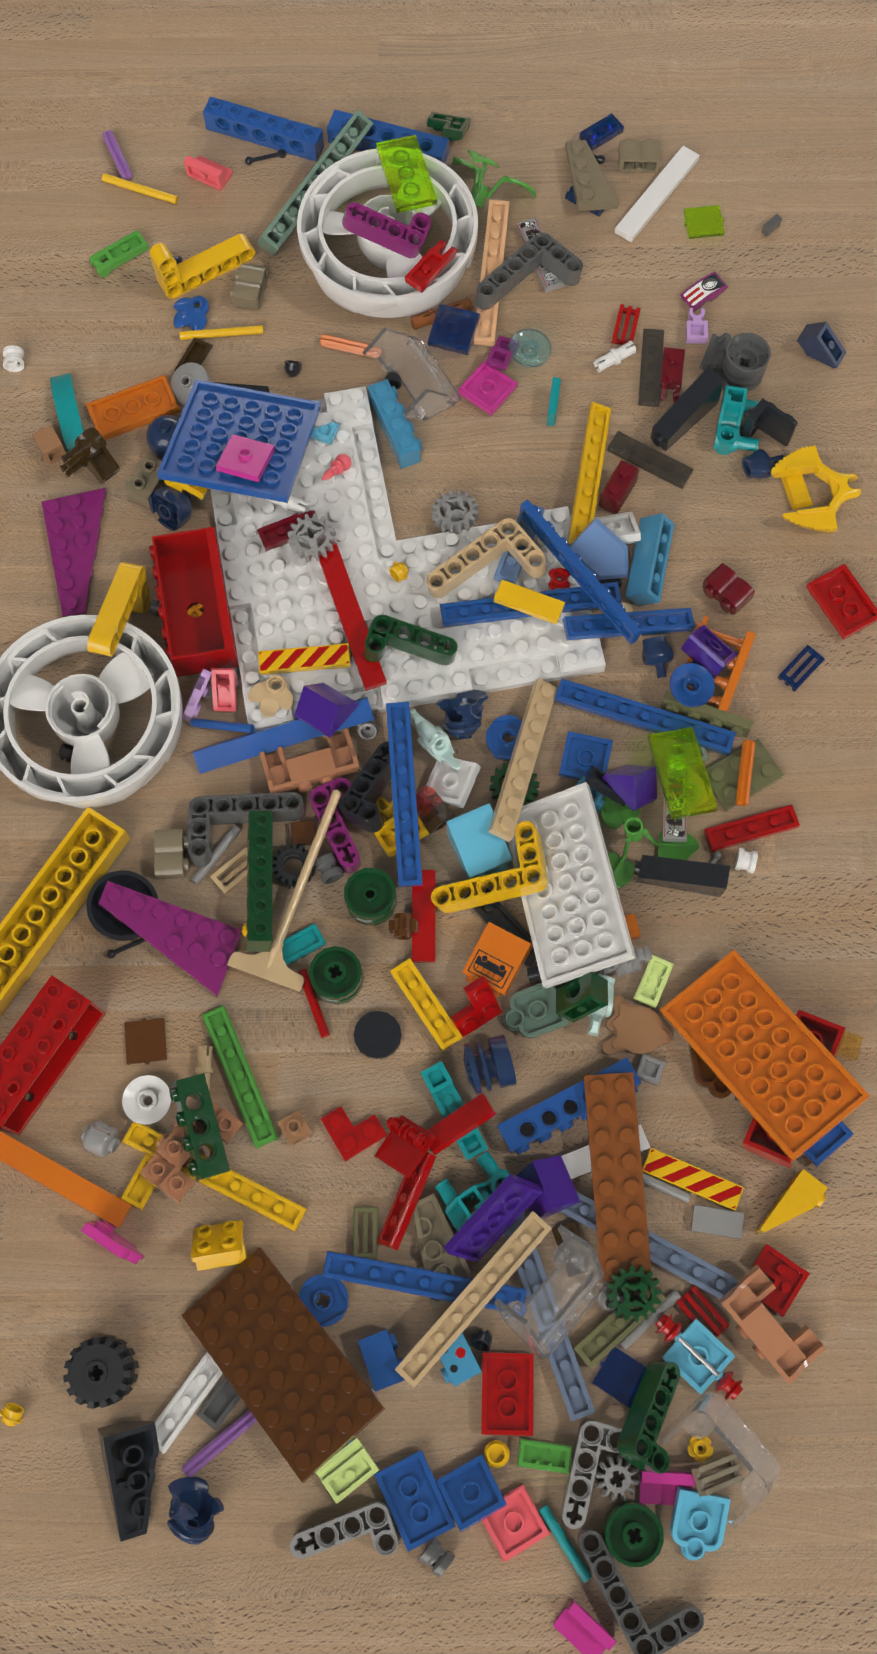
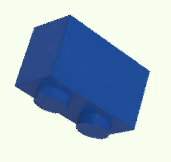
(381, 1359)

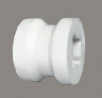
(13, 358)
(745, 860)

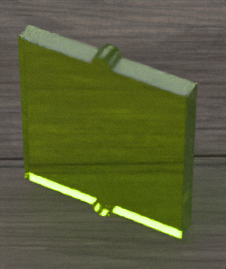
(704, 222)

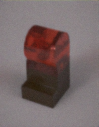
(432, 809)

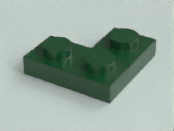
(452, 126)

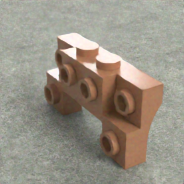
(310, 769)
(170, 1160)
(771, 1341)

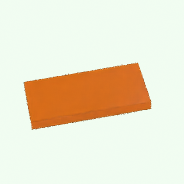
(132, 407)

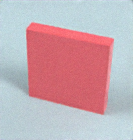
(516, 1525)

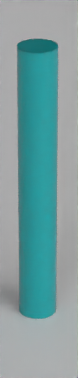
(565, 1543)

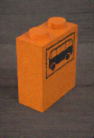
(497, 958)

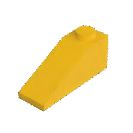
(800, 1196)

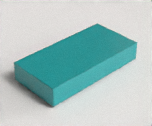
(553, 403)
(302, 944)

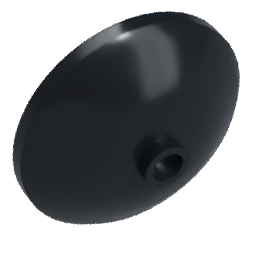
(100, 918)

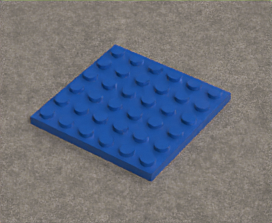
(217, 413)

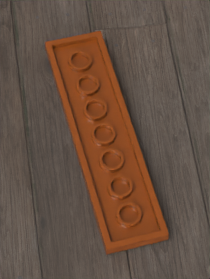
(616, 1172)

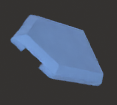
(602, 551)

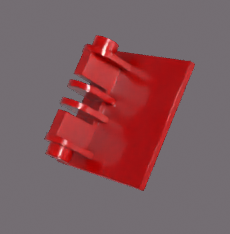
(404, 1145)

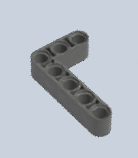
(538, 251)
(234, 815)
(626, 1604)

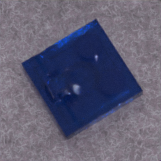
(453, 329)

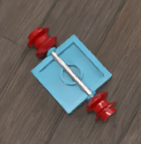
(699, 1356)

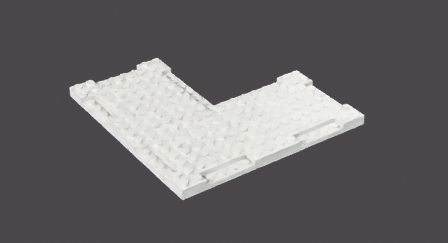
(287, 602)

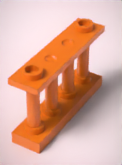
(729, 684)

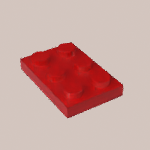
(843, 601)
(507, 1394)

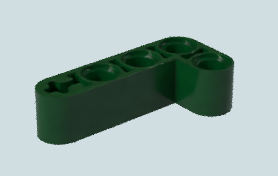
(411, 645)
(646, 1417)

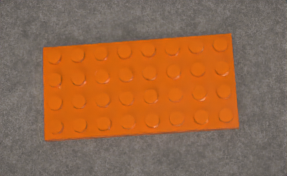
(764, 1055)

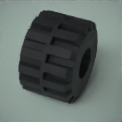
(117, 1367)

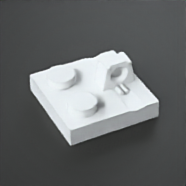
(623, 526)
(453, 784)

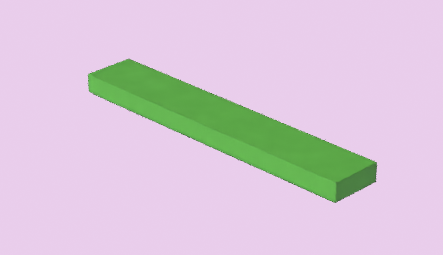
(240, 1077)

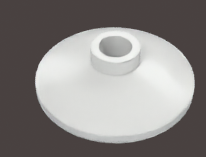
(135, 1095)

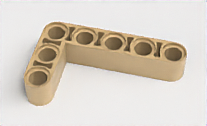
(486, 555)

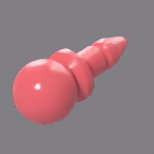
(338, 466)

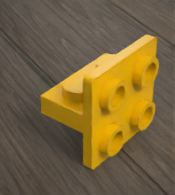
(218, 1245)

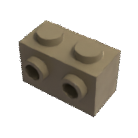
(144, 481)

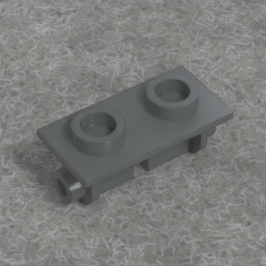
(715, 352)

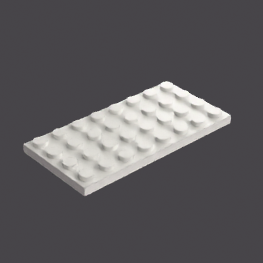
(579, 916)

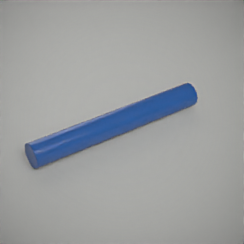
(222, 725)

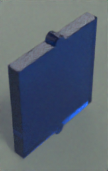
(620, 1376)

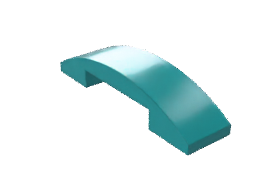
(66, 408)
(448, 1100)

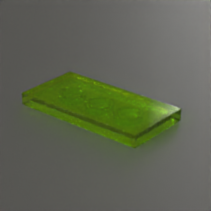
(406, 174)
(682, 773)

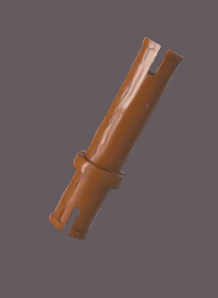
(428, 317)

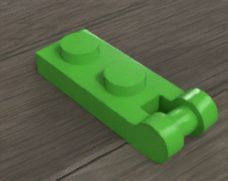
(118, 253)

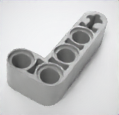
(587, 1473)
(343, 1534)

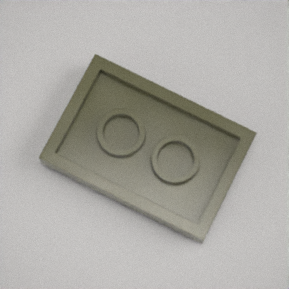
(724, 775)

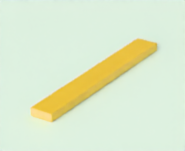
(589, 469)
(229, 1183)

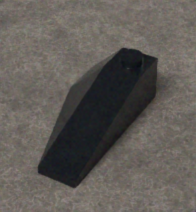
(129, 1463)

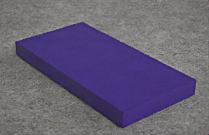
(493, 1218)

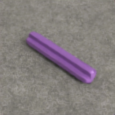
(117, 155)

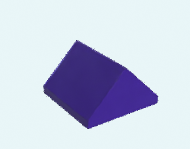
(708, 650)
(324, 708)
(634, 784)
(556, 1185)

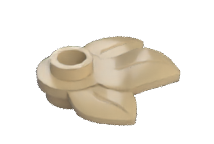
(271, 699)

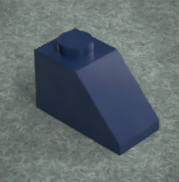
(821, 344)

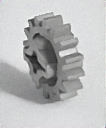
(455, 512)
(323, 535)
(630, 966)

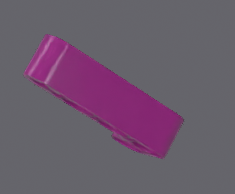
(361, 220)
(338, 827)

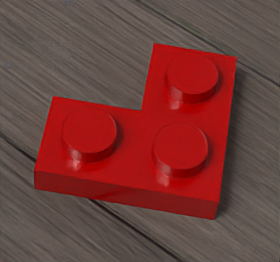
(481, 1010)
(352, 1139)
(786, 1277)

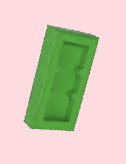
(544, 1456)

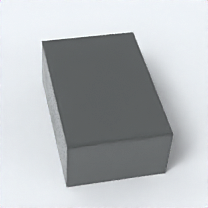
(771, 225)

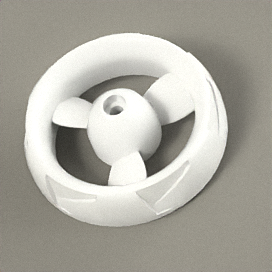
(373, 295)
(87, 712)

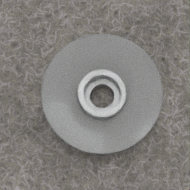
(186, 371)

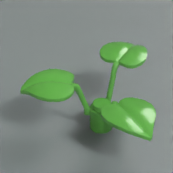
(479, 190)
(615, 816)

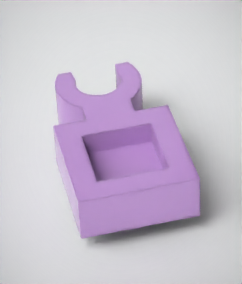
(696, 328)

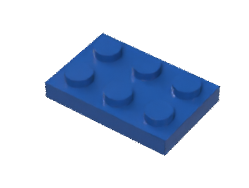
(415, 1500)

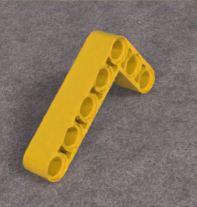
(183, 277)
(126, 594)
(500, 880)

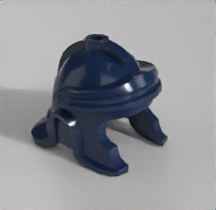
(463, 713)
(192, 1510)

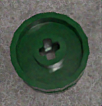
(383, 892)
(334, 961)
(635, 1550)

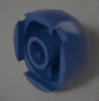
(160, 433)
(171, 506)

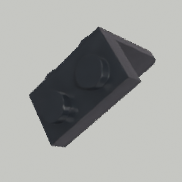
(770, 421)

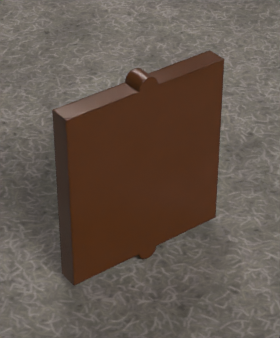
(145, 1041)

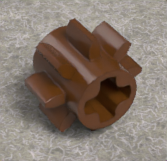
(403, 926)

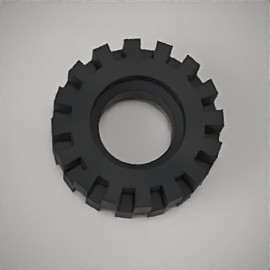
(280, 860)

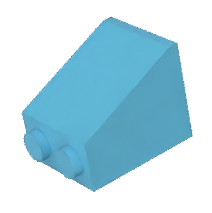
(475, 847)

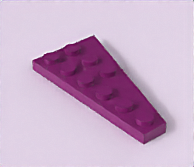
(73, 542)
(184, 937)

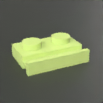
(347, 1470)

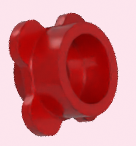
(558, 573)

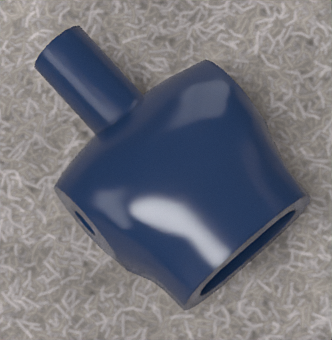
(759, 464)
(657, 652)

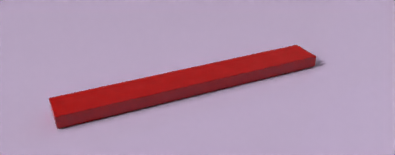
(350, 617)

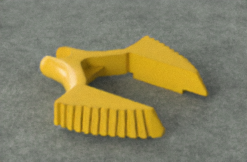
(808, 461)

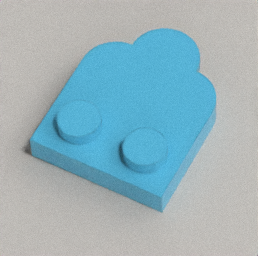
(698, 1522)

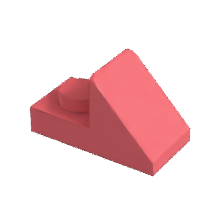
(224, 689)

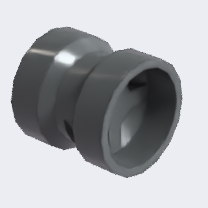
(329, 869)
(430, 1555)

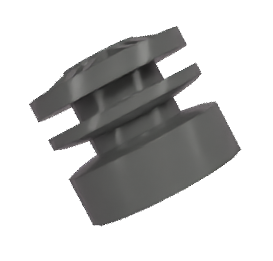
(745, 361)

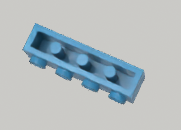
(394, 423)
(650, 560)

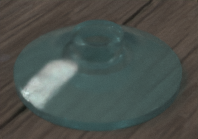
(532, 341)

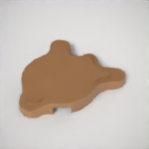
(635, 1029)

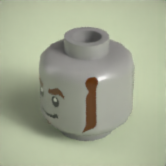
(100, 1138)

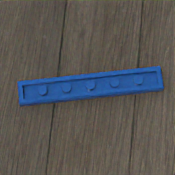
(650, 623)

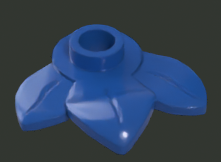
(189, 315)

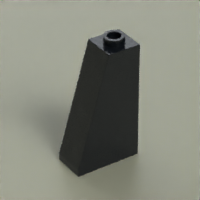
(688, 409)
(683, 874)

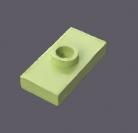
(653, 981)

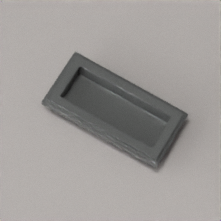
(219, 1404)

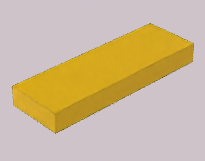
(529, 602)

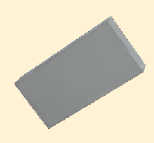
(717, 1222)

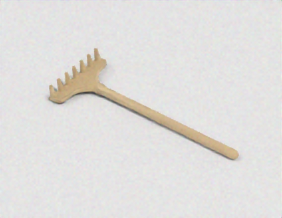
(271, 964)

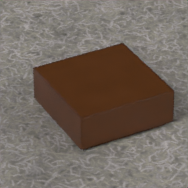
(303, 832)

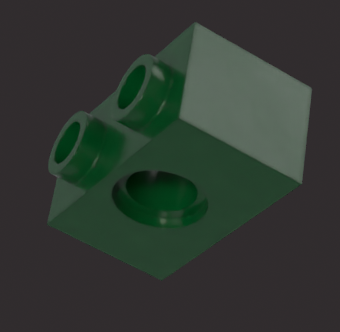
(581, 997)

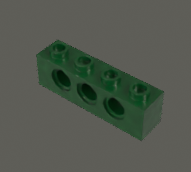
(217, 1162)

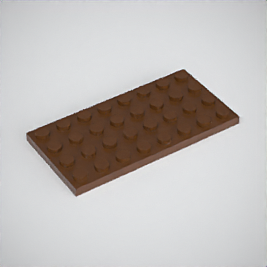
(283, 1364)

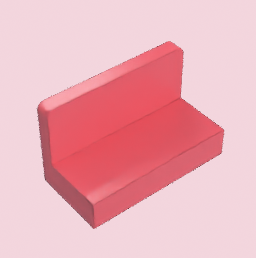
(207, 171)

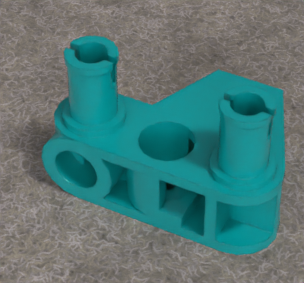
(729, 418)
(455, 1204)

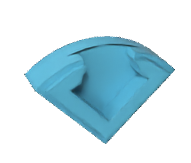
(326, 433)

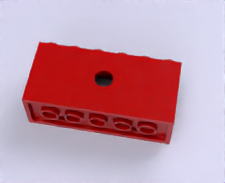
(187, 574)
(41, 1050)

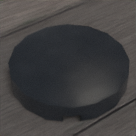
(377, 1035)

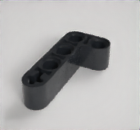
(366, 790)

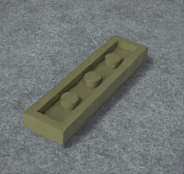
(709, 715)
(609, 1334)

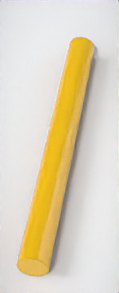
(140, 188)
(221, 332)

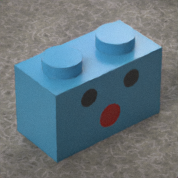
(459, 1362)

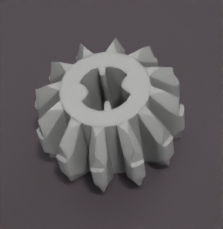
(607, 1474)

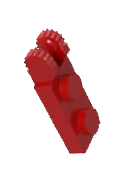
(430, 266)

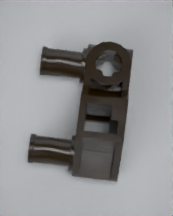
(91, 453)

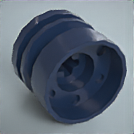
(489, 1064)

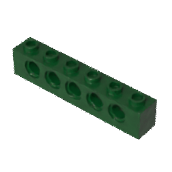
(259, 881)

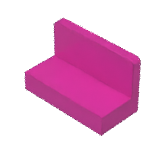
(662, 1488)
(583, 1630)

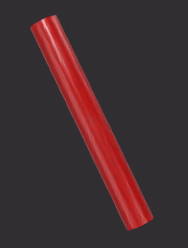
(314, 1005)

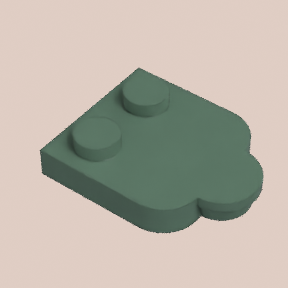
(534, 1012)

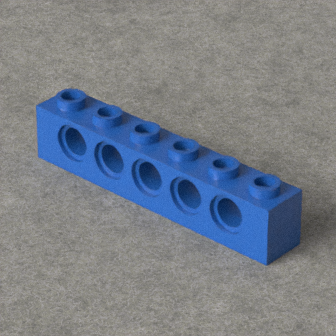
(263, 128)
(381, 131)
(510, 1128)

